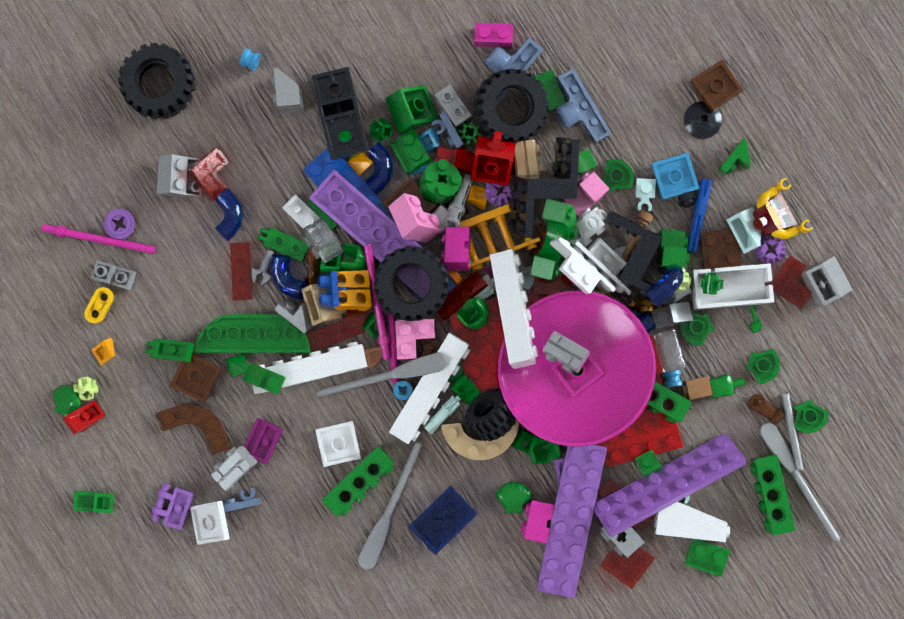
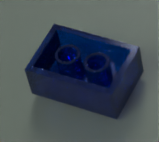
(443, 519)

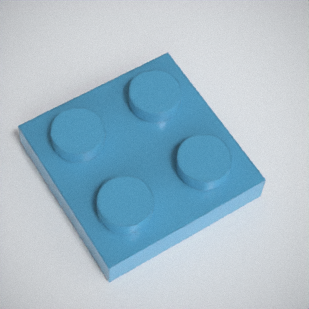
(675, 176)

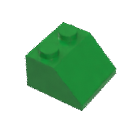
(411, 108)

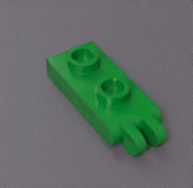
(284, 243)
(170, 350)

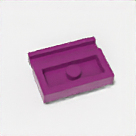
(263, 440)

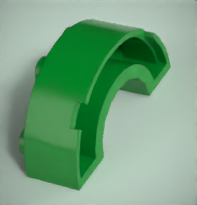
(560, 223)

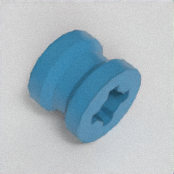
(250, 59)
(672, 378)
(405, 392)

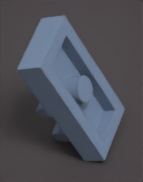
(453, 139)
(232, 504)

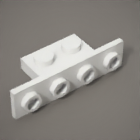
(605, 260)
(579, 270)

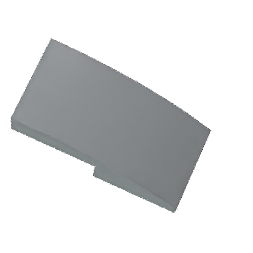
(113, 275)

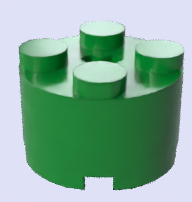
(449, 180)

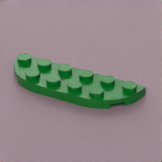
(252, 335)

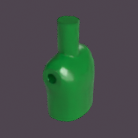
(724, 385)

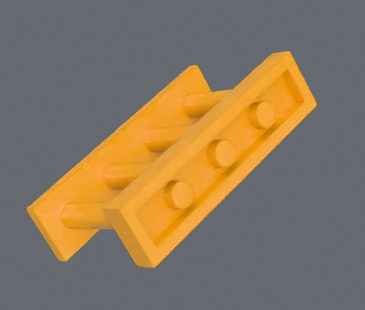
(481, 222)

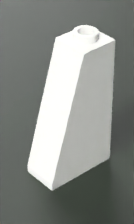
(688, 522)

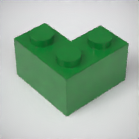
(673, 249)

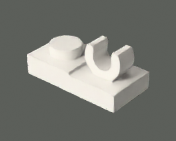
(300, 211)

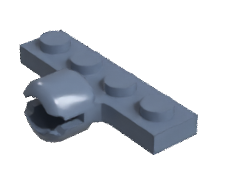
(522, 59)
(580, 108)

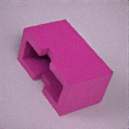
(493, 35)
(457, 247)
(537, 516)

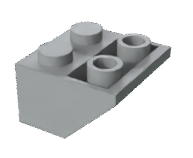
(288, 94)
(175, 178)
(826, 282)

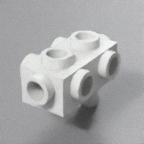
(592, 223)

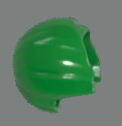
(353, 258)
(474, 313)
(543, 451)

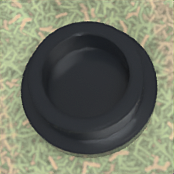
(686, 199)

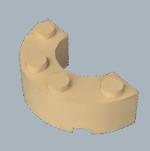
(477, 449)

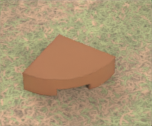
(373, 356)

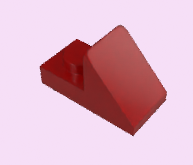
(459, 158)
(84, 417)

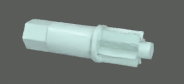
(446, 411)

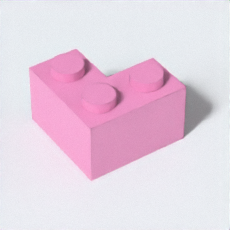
(589, 192)
(412, 221)
(408, 332)

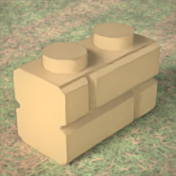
(526, 158)

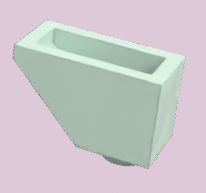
(744, 230)

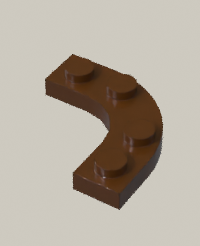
(200, 417)

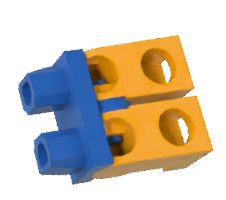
(345, 290)

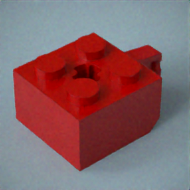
(493, 160)

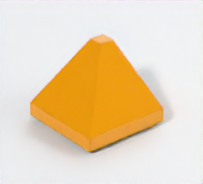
(360, 163)
(477, 197)
(104, 351)

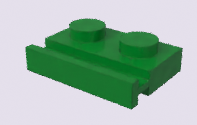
(410, 151)
(707, 557)

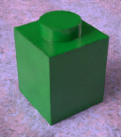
(648, 464)

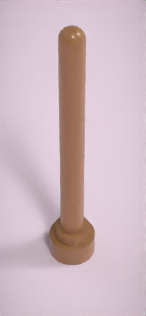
(644, 219)

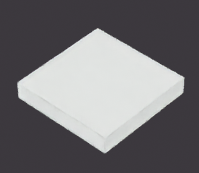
(338, 444)
(209, 522)

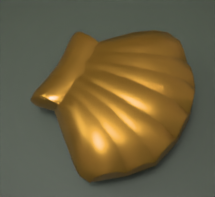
(644, 305)

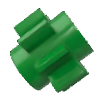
(381, 129)
(468, 139)
(711, 283)

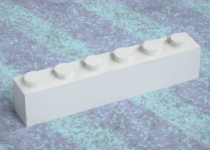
(513, 309)
(318, 365)
(428, 390)

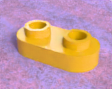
(97, 304)

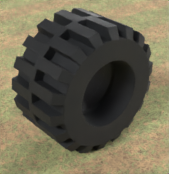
(490, 415)

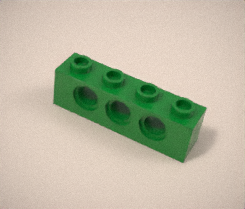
(679, 404)
(333, 499)
(784, 522)

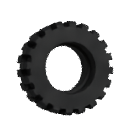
(142, 61)
(535, 98)
(411, 257)

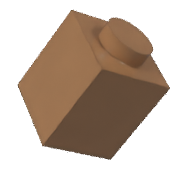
(696, 388)

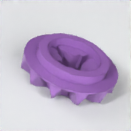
(491, 194)
(118, 215)
(770, 258)

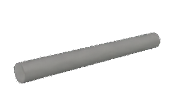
(792, 432)

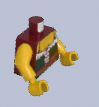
(775, 216)

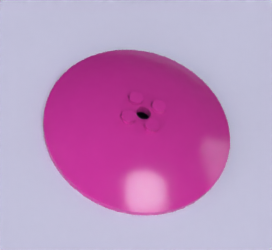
(614, 377)

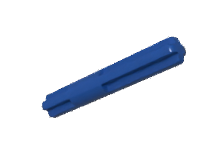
(698, 215)

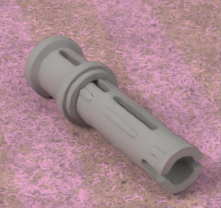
(457, 209)

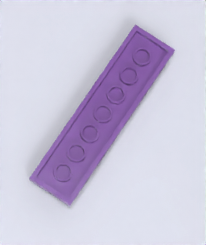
(367, 225)
(669, 485)
(571, 520)

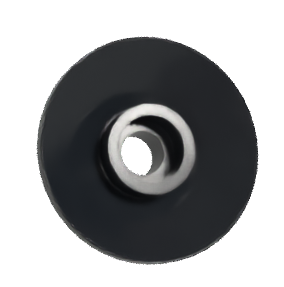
(696, 126)

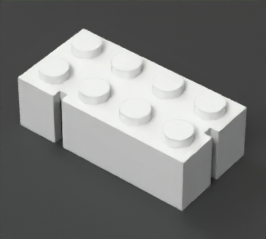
(740, 287)

